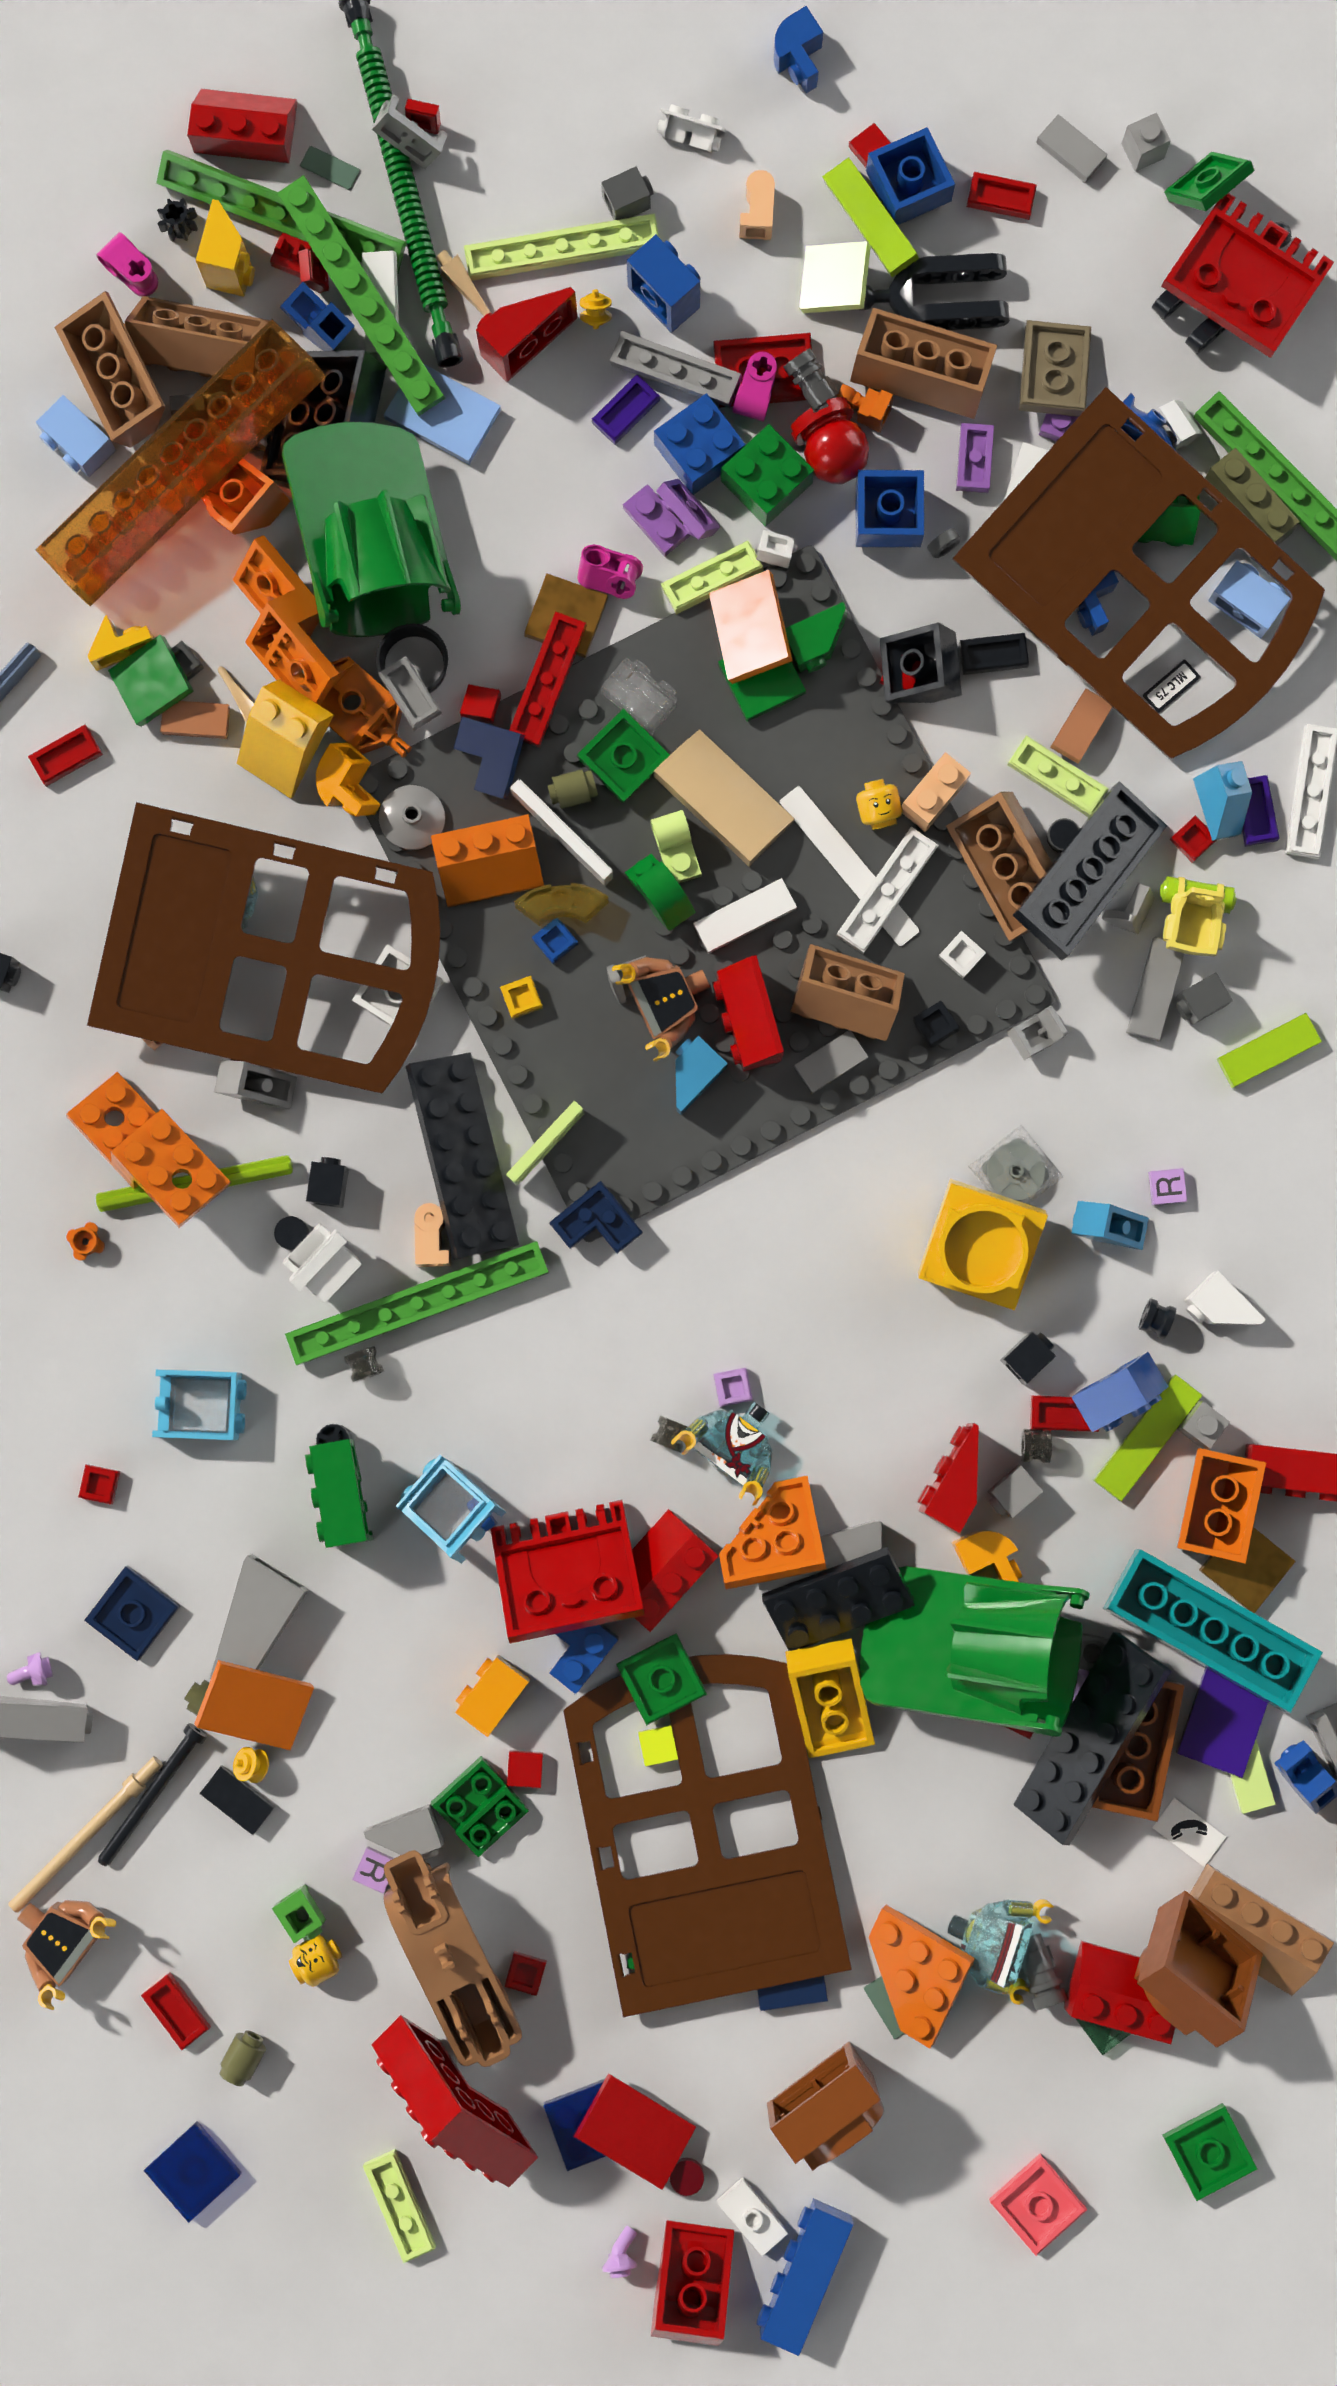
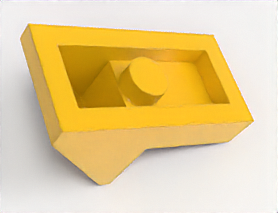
(111, 649)

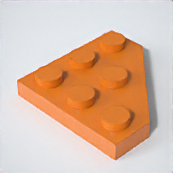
(775, 1538)
(918, 1973)

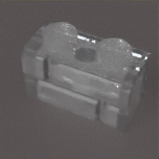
(640, 694)

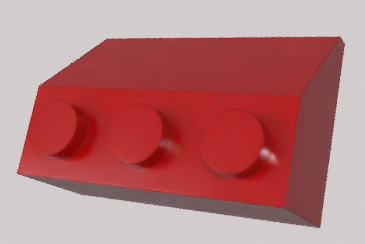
(242, 125)
(748, 1014)
(668, 1565)
(1108, 1995)

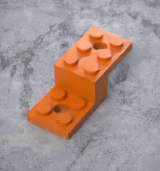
(285, 622)
(148, 1149)

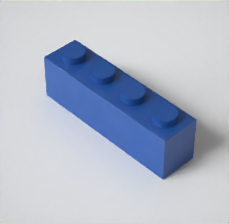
(805, 2277)

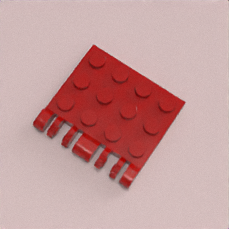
(1245, 277)
(568, 1576)

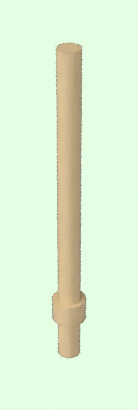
(131, 1788)

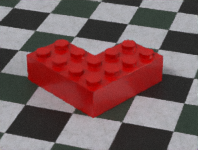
(449, 2109)

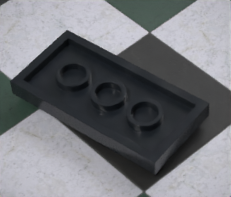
(838, 1599)

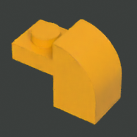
(339, 780)
(986, 1548)

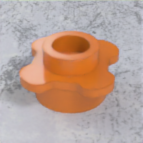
(76, 1238)

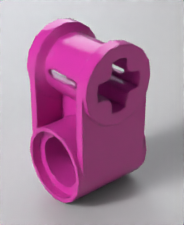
(127, 264)
(756, 390)
(605, 571)

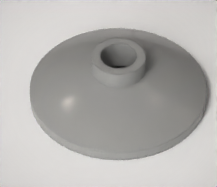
(410, 833)

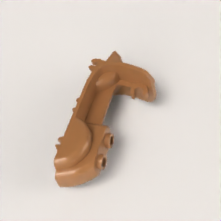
(449, 1961)

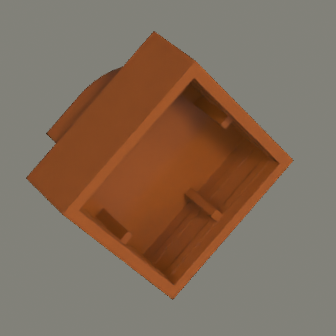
(1199, 1971)
(826, 2109)

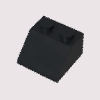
(939, 667)

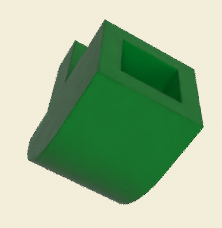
(660, 891)

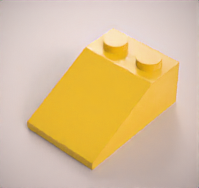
(282, 736)
(829, 1698)

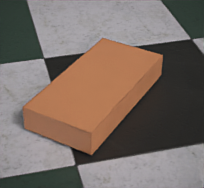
(196, 720)

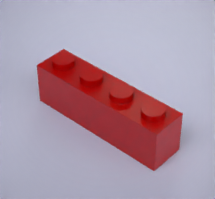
(1296, 1471)

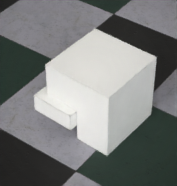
(321, 1263)

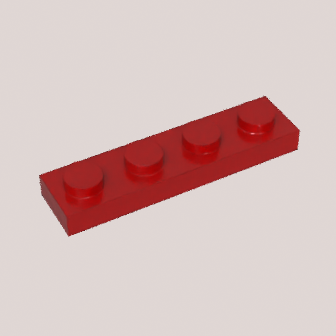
(548, 678)

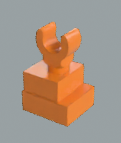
(872, 408)

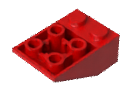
(955, 1488)

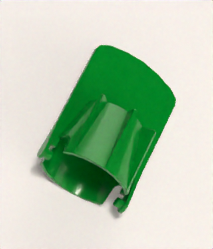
(367, 527)
(977, 1651)

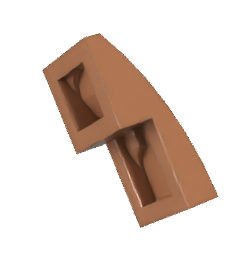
(1081, 726)

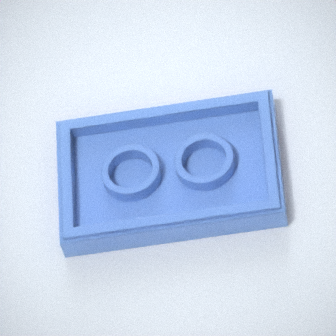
(454, 424)

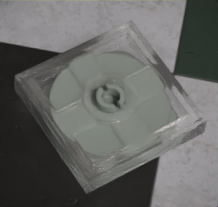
(1016, 1168)

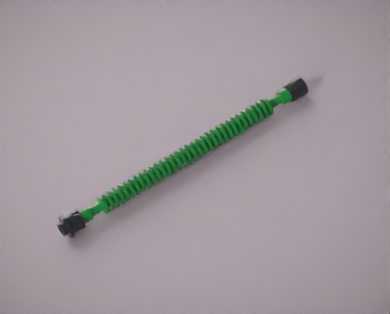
(403, 188)

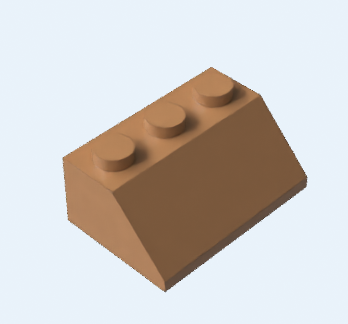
(848, 993)

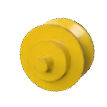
(595, 306)
(251, 1765)

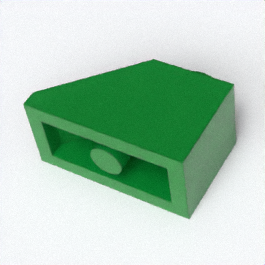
(816, 637)

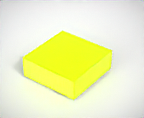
(658, 1745)

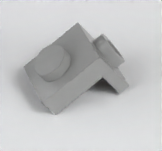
(1038, 1032)

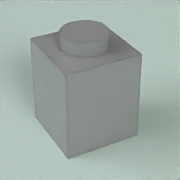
(1146, 142)
(1203, 1425)
(1014, 1492)

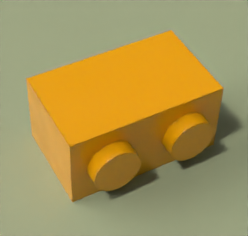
(492, 1694)

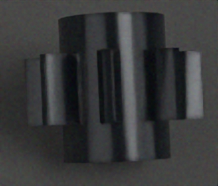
(175, 210)

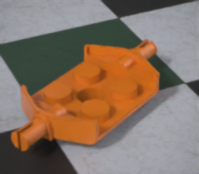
(374, 721)

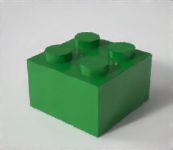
(767, 475)

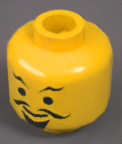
(315, 1960)

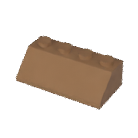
(188, 335)
(923, 363)
(112, 371)
(1001, 856)
(1289, 1946)

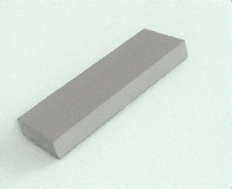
(1155, 991)

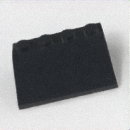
(345, 395)

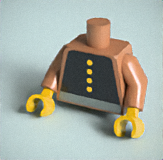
(663, 999)
(60, 1943)

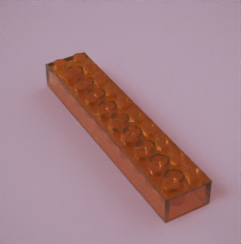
(181, 462)

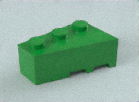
(338, 1494)

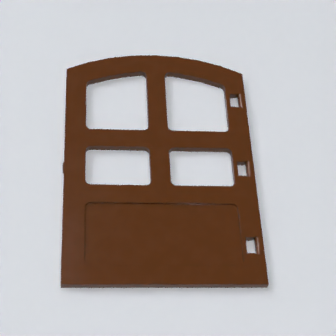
(1080, 521)
(182, 929)
(723, 1920)

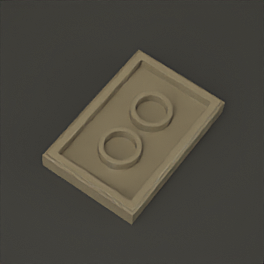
(1055, 368)

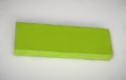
(1269, 1050)

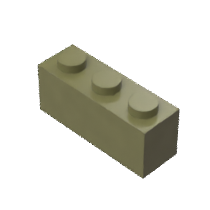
(1252, 496)

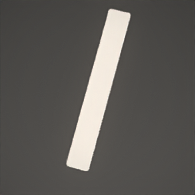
(842, 858)

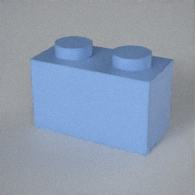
(74, 435)
(1249, 598)

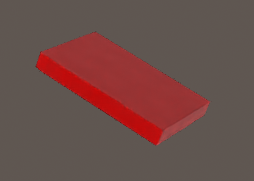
(736, 353)
(635, 2131)

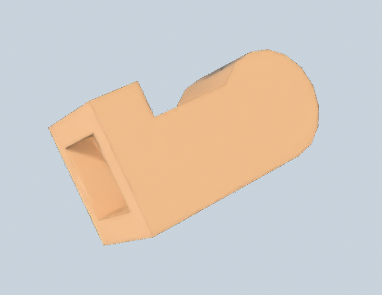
(760, 196)
(428, 1238)

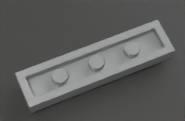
(675, 369)

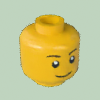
(879, 804)

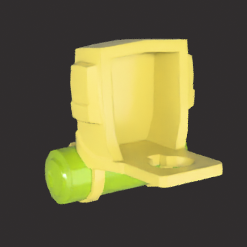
(1196, 915)

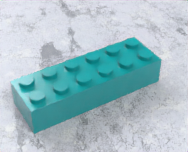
(1212, 1630)

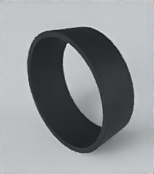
(412, 630)

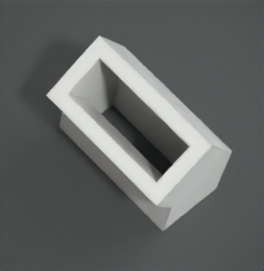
(1179, 424)

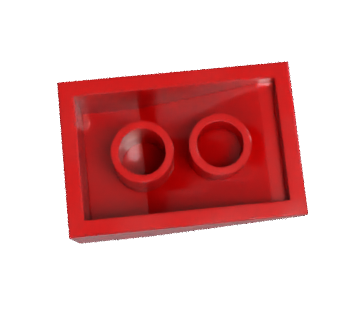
(524, 329)
(693, 2283)

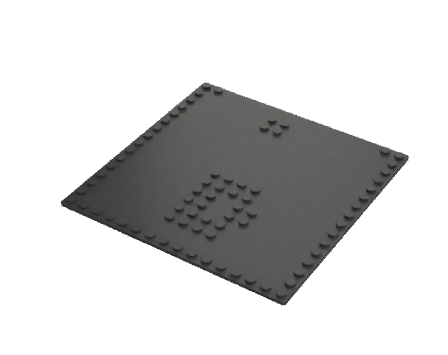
(592, 1046)

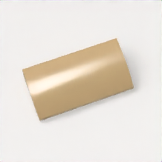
(723, 797)

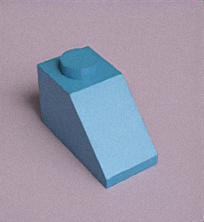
(1224, 798)
(695, 1071)
(1109, 1224)

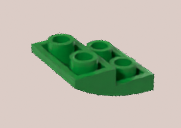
(479, 1806)

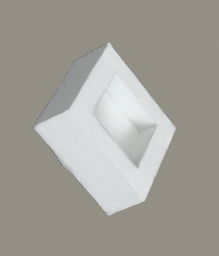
(775, 549)
(962, 954)

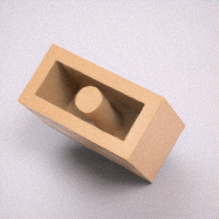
(935, 792)

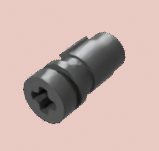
(811, 380)
(1039, 1968)

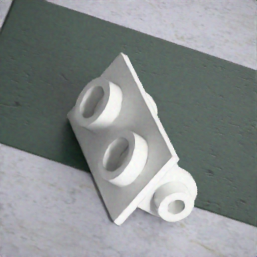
(703, 130)

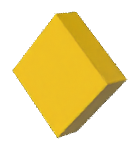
(521, 997)

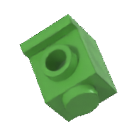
(287, 1910)

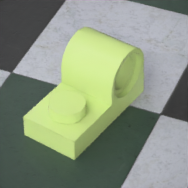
(676, 846)

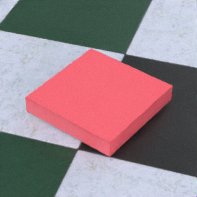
(1038, 2204)

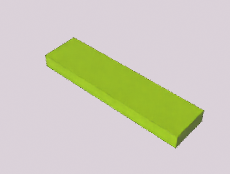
(870, 217)
(1147, 1438)

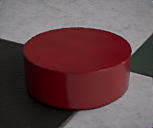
(687, 2177)

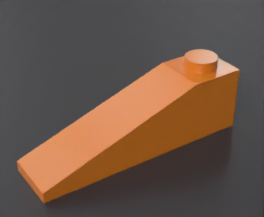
(245, 499)

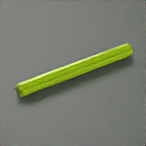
(236, 1174)

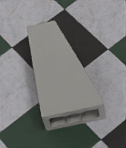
(840, 1548)
(258, 1613)
(43, 1720)

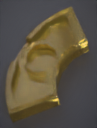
(561, 901)

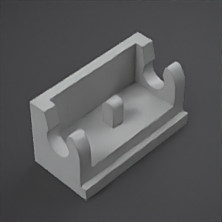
(406, 134)

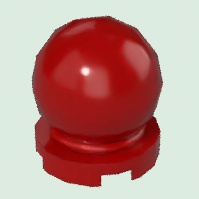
(832, 442)

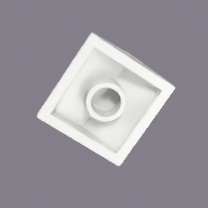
(383, 1002)

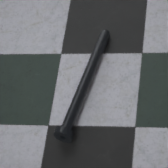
(193, 1736)

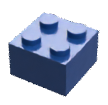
(910, 176)
(664, 282)
(697, 443)
(889, 508)

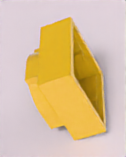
(982, 1244)

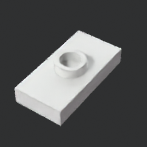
(752, 2216)

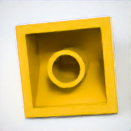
(223, 255)

